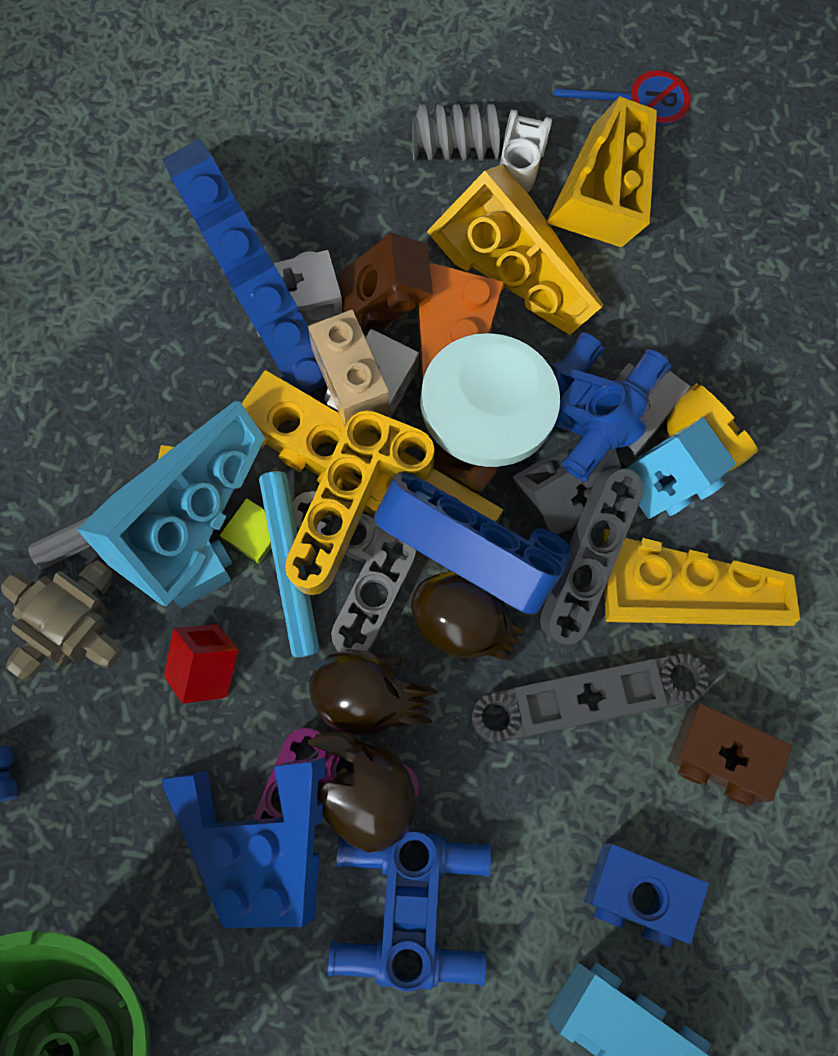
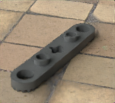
(623, 688)

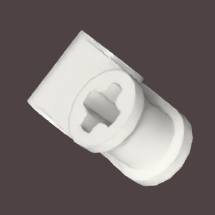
(524, 146)

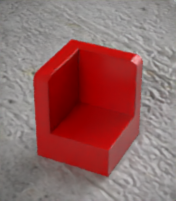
(200, 663)

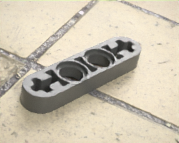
(599, 558)

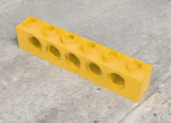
(277, 401)

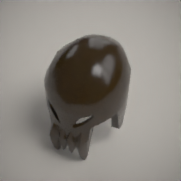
(463, 618)
(354, 697)
(368, 803)

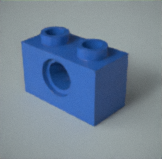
(676, 895)

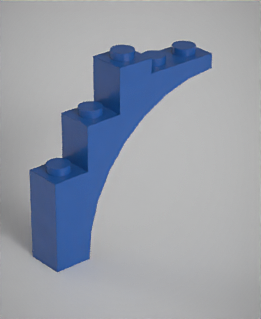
(245, 264)

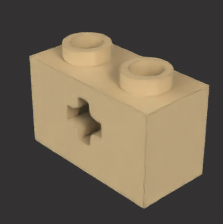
(348, 366)

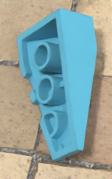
(167, 513)

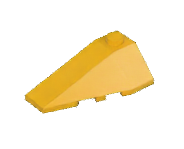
(508, 240)

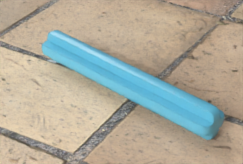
(282, 534)

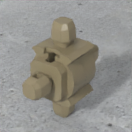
(60, 620)

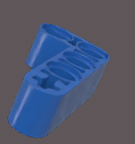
(473, 544)

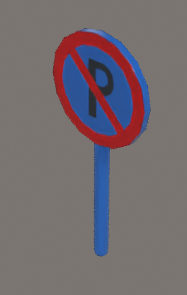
(653, 89)

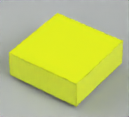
(248, 531)

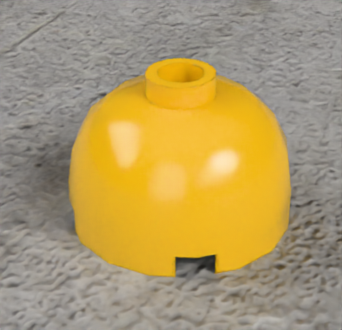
(701, 403)

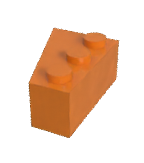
(457, 308)

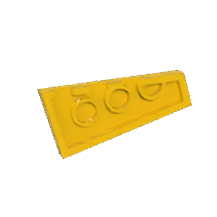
(694, 589)

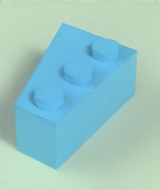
(614, 1025)

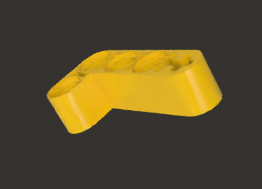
(350, 505)

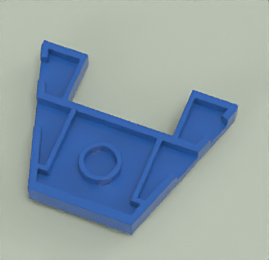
(255, 868)

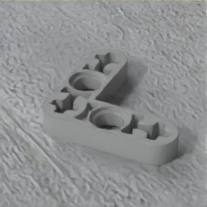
(371, 554)

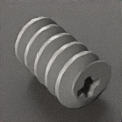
(455, 131)

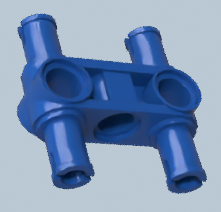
(600, 409)
(412, 916)

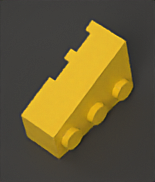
(612, 177)

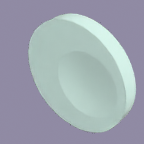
(489, 399)

